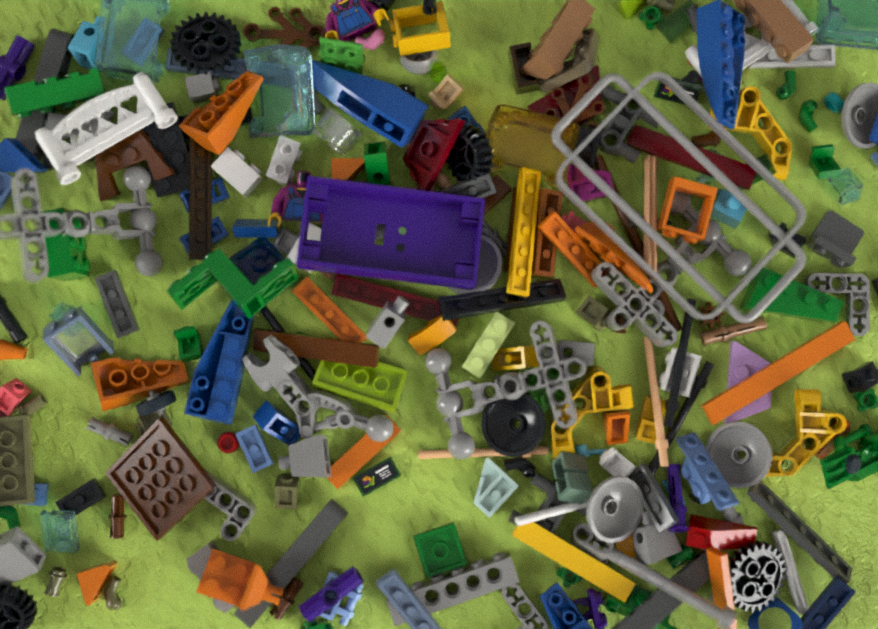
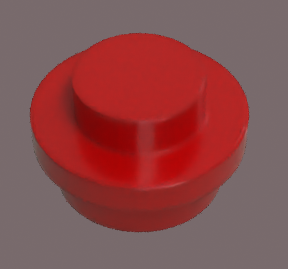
(228, 442)

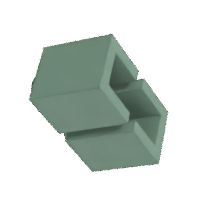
(574, 471)

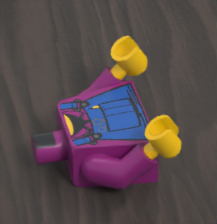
(352, 19)
(290, 202)

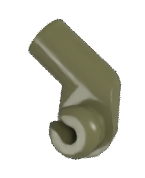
(111, 600)

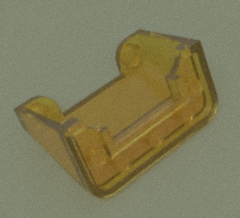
(525, 140)

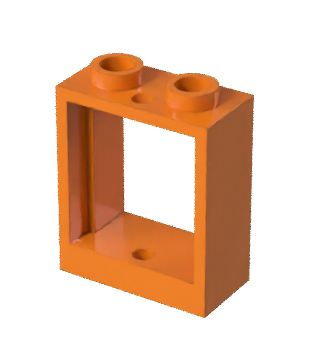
(691, 188)

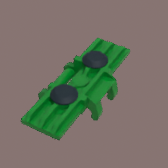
(851, 464)

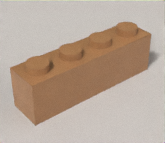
(558, 40)

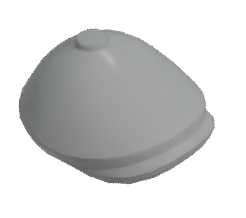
(420, 62)

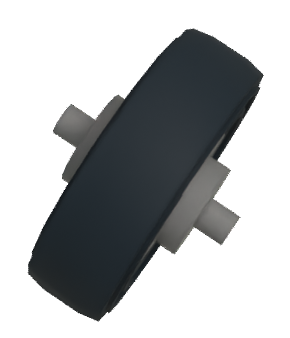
(156, 403)

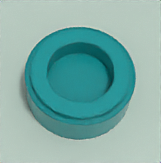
(833, 102)

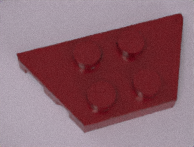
(570, 92)
(430, 149)

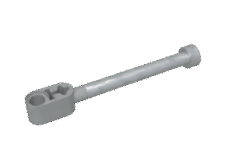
(724, 617)

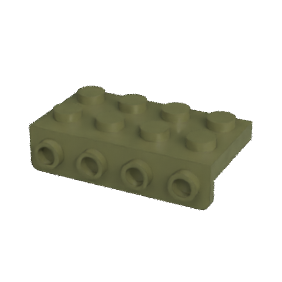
(16, 461)

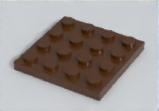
(160, 479)

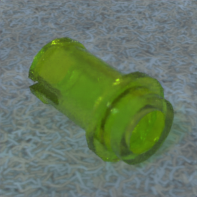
(435, 76)

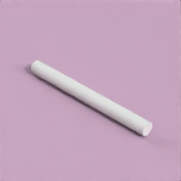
(550, 512)

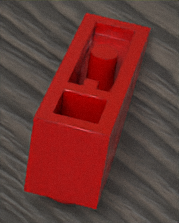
(721, 534)

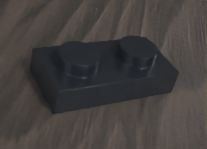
(589, 152)
(82, 497)

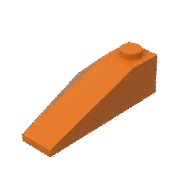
(220, 119)
(609, 252)
(129, 381)

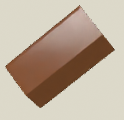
(544, 250)

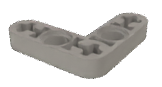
(852, 293)
(525, 599)

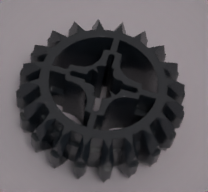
(470, 154)
(16, 607)

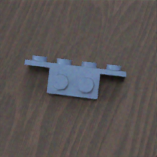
(703, 473)

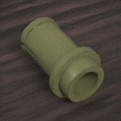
(663, 4)
(33, 405)
(55, 582)

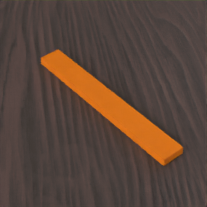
(777, 372)

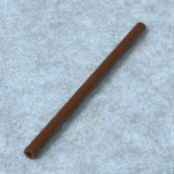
(638, 247)

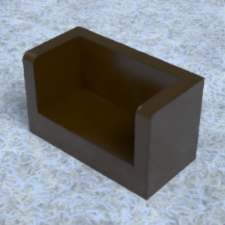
(518, 56)

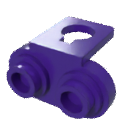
(593, 601)

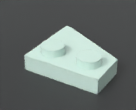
(493, 488)

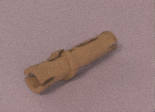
(723, 332)

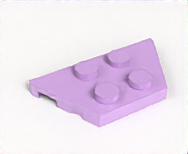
(740, 366)

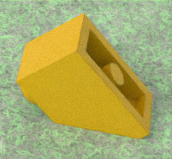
(515, 358)

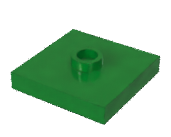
(440, 549)

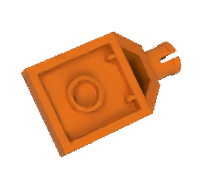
(236, 581)

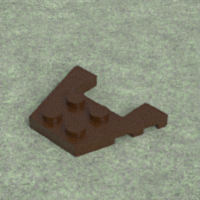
(124, 154)

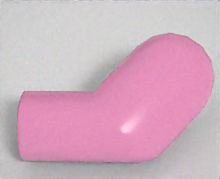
(373, 40)

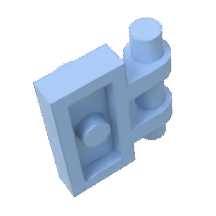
(346, 612)

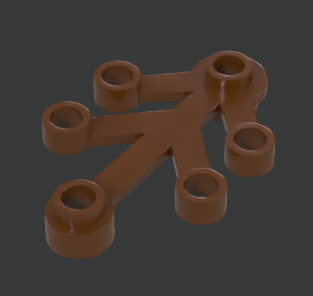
(289, 33)
(581, 92)

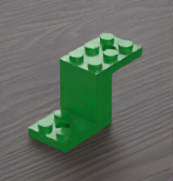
(220, 270)

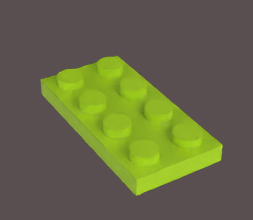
(369, 385)

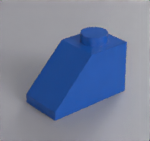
(16, 157)
(277, 423)

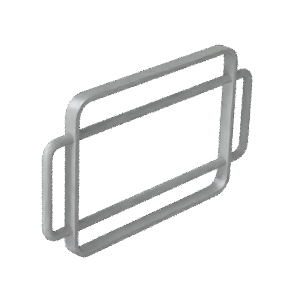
(784, 238)

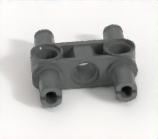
(621, 124)
(550, 501)

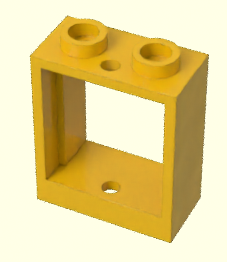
(420, 43)

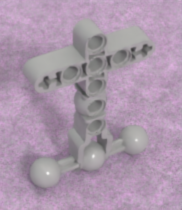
(141, 221)
(735, 263)
(451, 403)

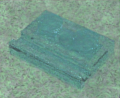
(60, 531)

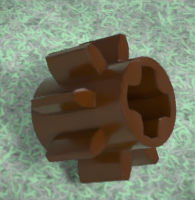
(710, 322)

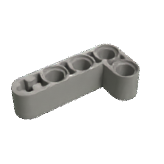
(233, 509)

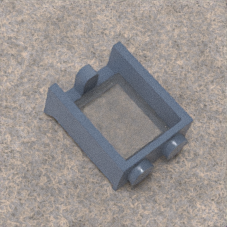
(76, 339)

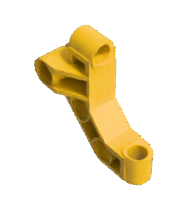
(748, 112)
(598, 397)
(809, 422)

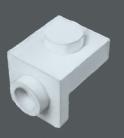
(615, 463)

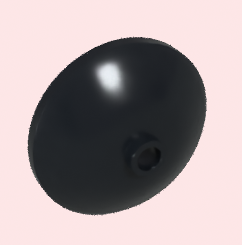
(500, 427)

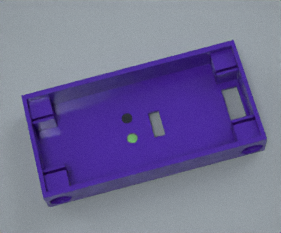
(426, 235)

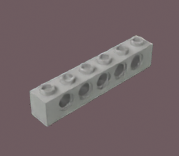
(465, 591)

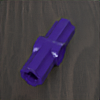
(13, 63)
(321, 602)

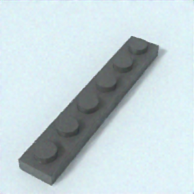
(800, 531)

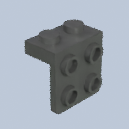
(835, 239)

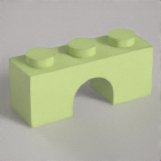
(488, 344)

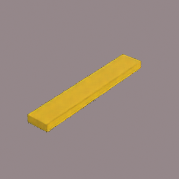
(523, 232)
(575, 559)

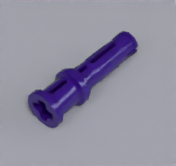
(676, 498)

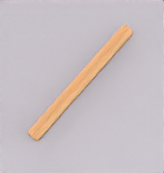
(650, 209)

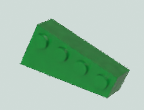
(53, 93)
(794, 301)

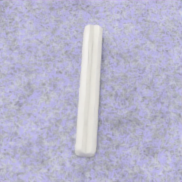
(791, 573)

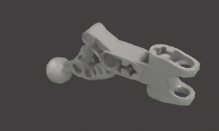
(280, 374)

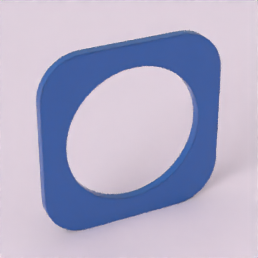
(753, 621)

